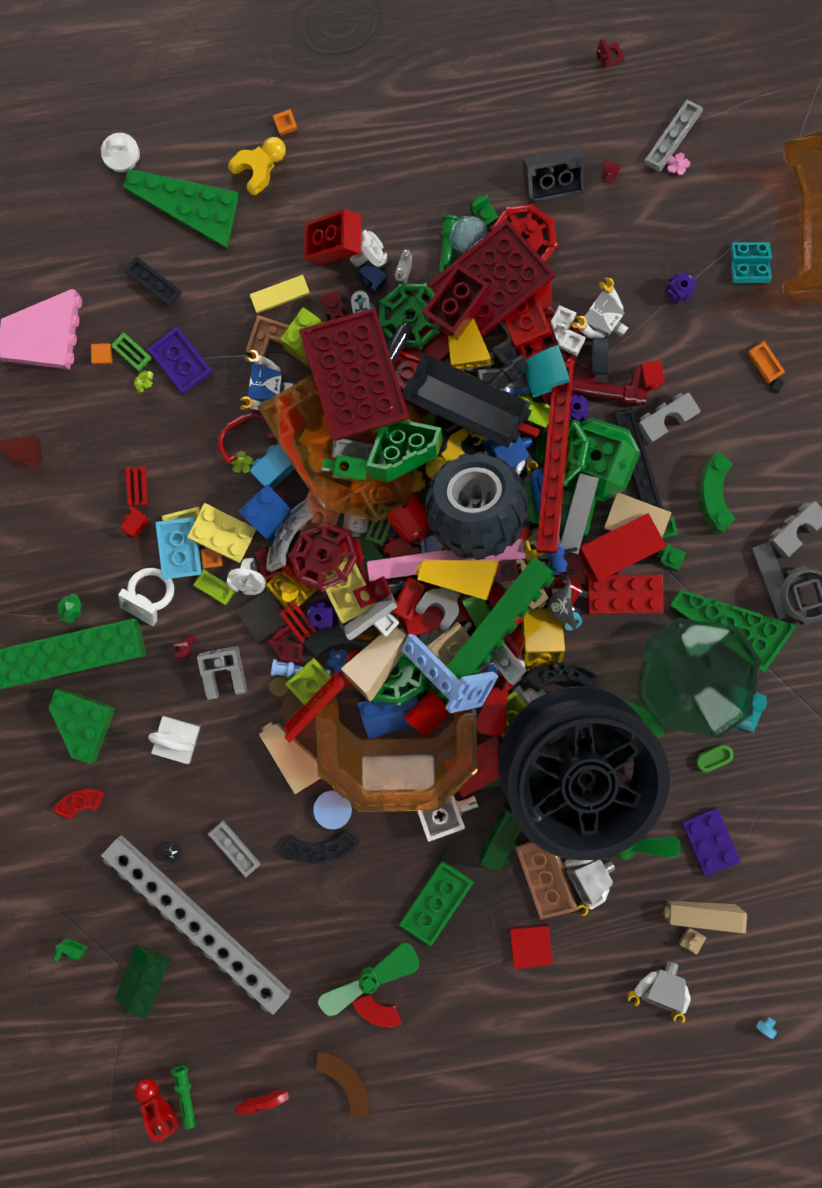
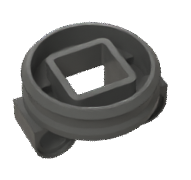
(790, 599)

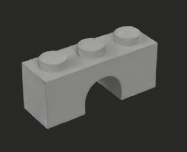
(681, 408)
(785, 539)

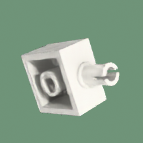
(451, 820)

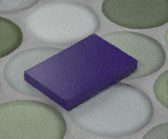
(180, 360)

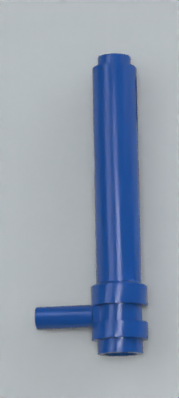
(556, 560)

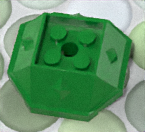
(617, 460)

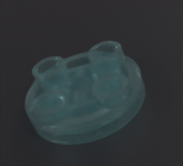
(467, 233)

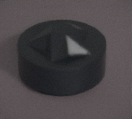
(171, 852)

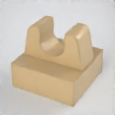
(692, 940)

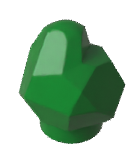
(69, 608)

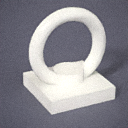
(139, 605)
(175, 739)

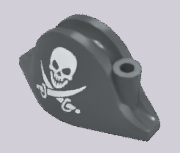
(560, 605)

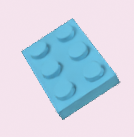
(177, 553)

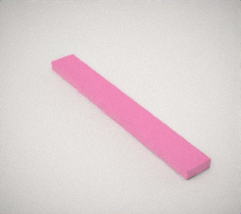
(408, 564)

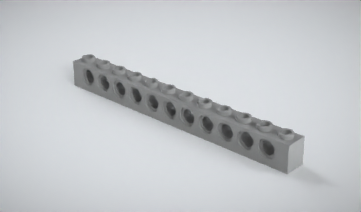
(208, 926)

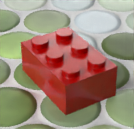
(333, 237)

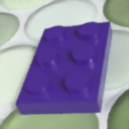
(710, 841)

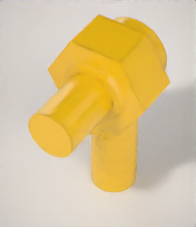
(530, 553)

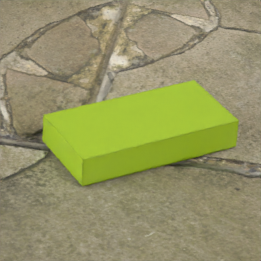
(214, 587)

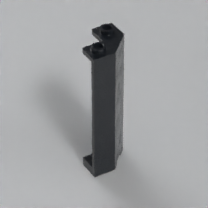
(467, 401)

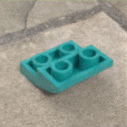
(751, 262)
(546, 371)

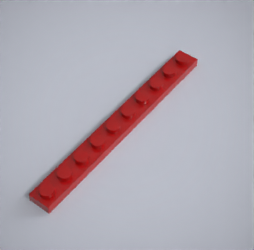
(555, 465)

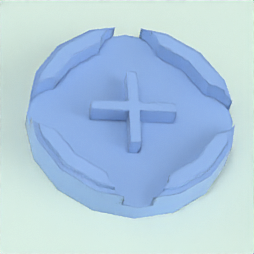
(332, 810)

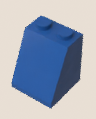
(266, 512)

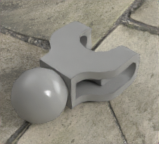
(442, 598)

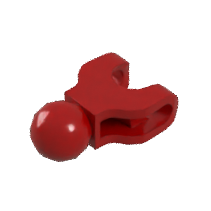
(155, 1110)

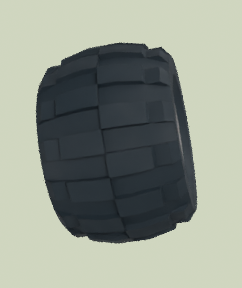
(493, 510)

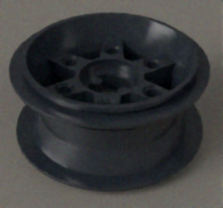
(597, 824)

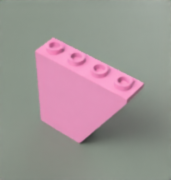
(42, 332)

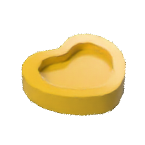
(289, 592)

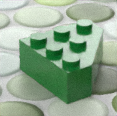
(402, 449)
(81, 723)

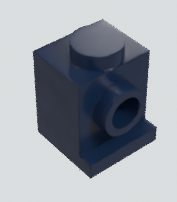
(372, 276)

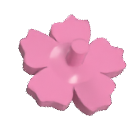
(678, 164)

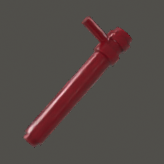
(625, 394)

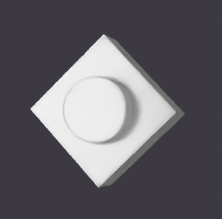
(386, 624)

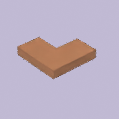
(264, 331)

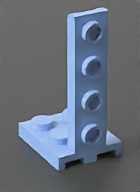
(462, 694)

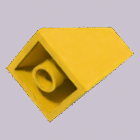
(543, 638)

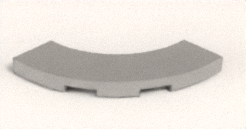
(285, 532)

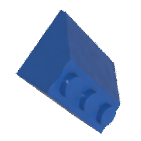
(383, 717)

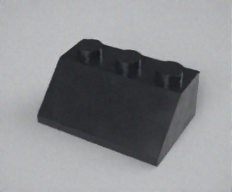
(554, 174)

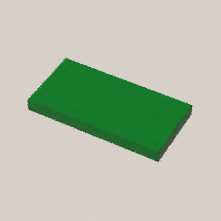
(436, 903)

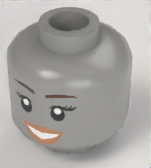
(355, 525)

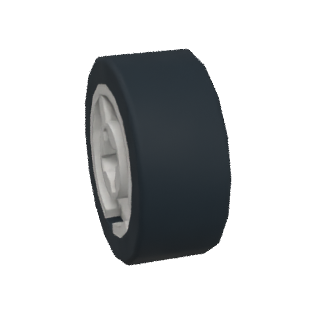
(600, 356)

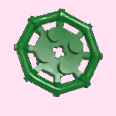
(402, 307)
(582, 443)
(401, 682)

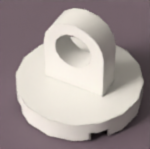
(120, 152)
(370, 250)
(246, 578)

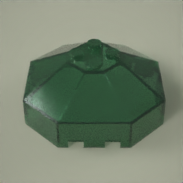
(698, 677)

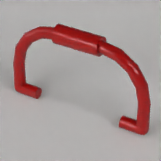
(230, 426)

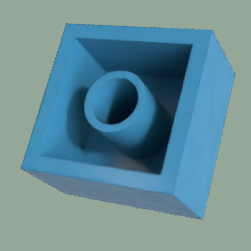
(272, 467)

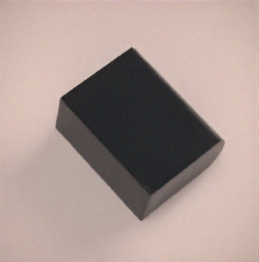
(777, 385)

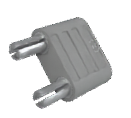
(403, 268)

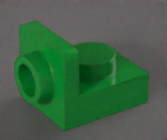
(482, 209)
(670, 557)
(71, 948)

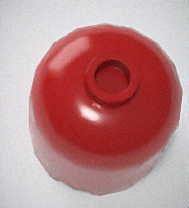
(410, 520)

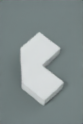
(566, 339)

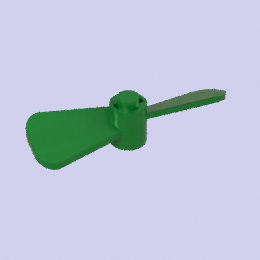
(662, 847)
(397, 964)

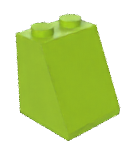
(292, 338)

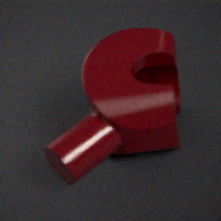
(610, 171)
(185, 647)

